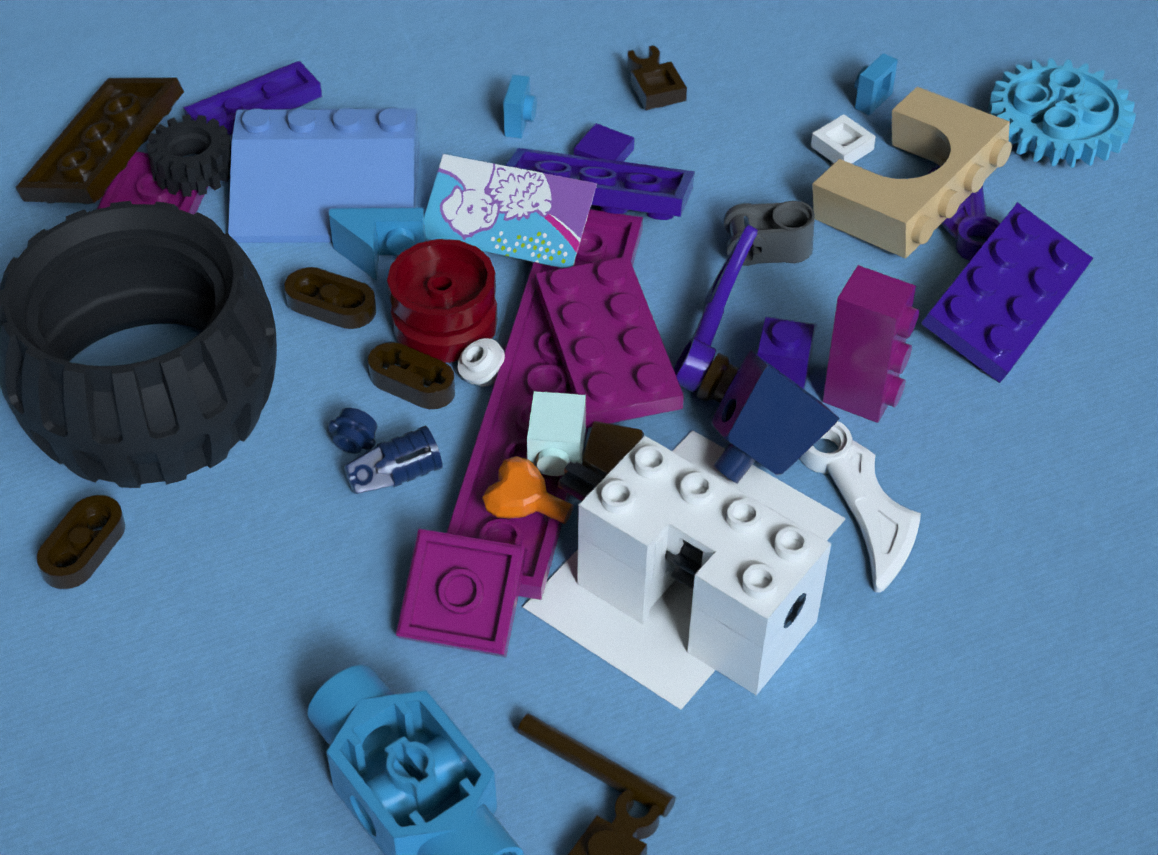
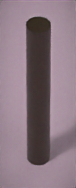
(595, 764)

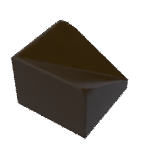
(608, 446)

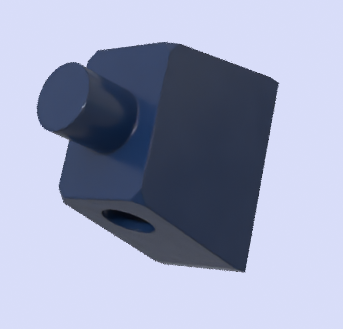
(767, 420)

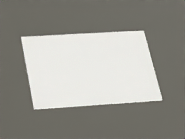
(658, 649)

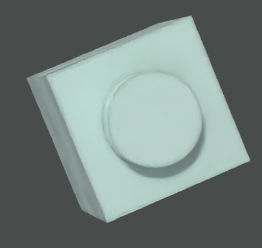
(556, 431)

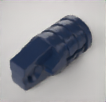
(379, 468)

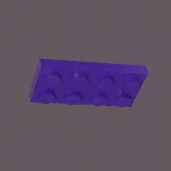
(620, 185)
(1007, 292)

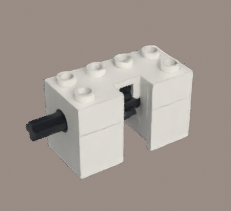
(669, 520)

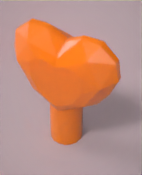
(523, 492)

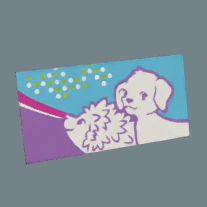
(509, 210)

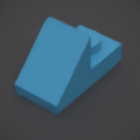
(372, 232)

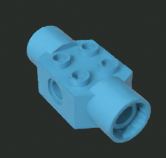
(407, 769)

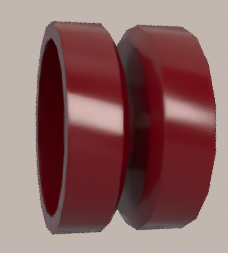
(442, 297)

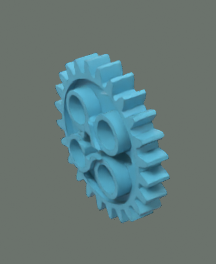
(1063, 112)

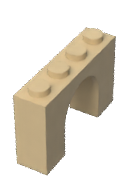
(907, 211)

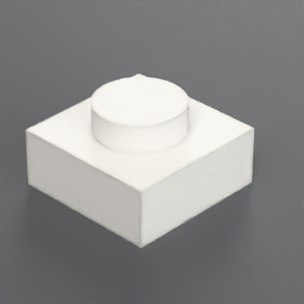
(843, 140)

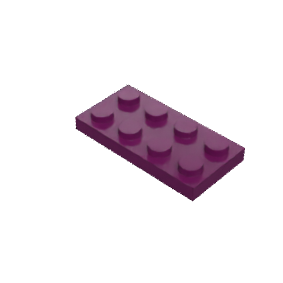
(608, 341)

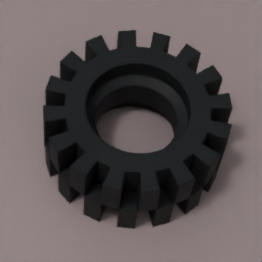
(192, 172)

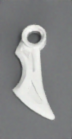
(885, 525)

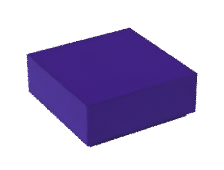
(605, 144)

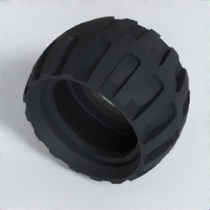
(120, 273)

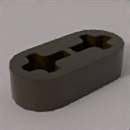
(414, 372)

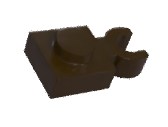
(655, 82)
(620, 836)

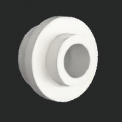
(481, 362)

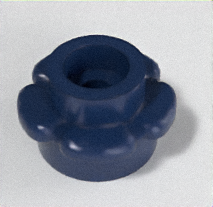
(353, 430)

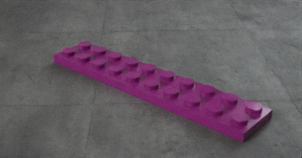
(531, 366)

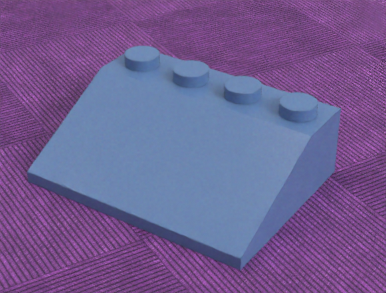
(307, 161)

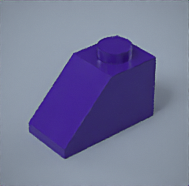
(788, 346)

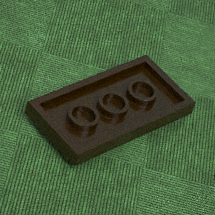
(100, 140)

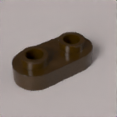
(330, 297)
(78, 545)

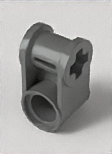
(782, 228)

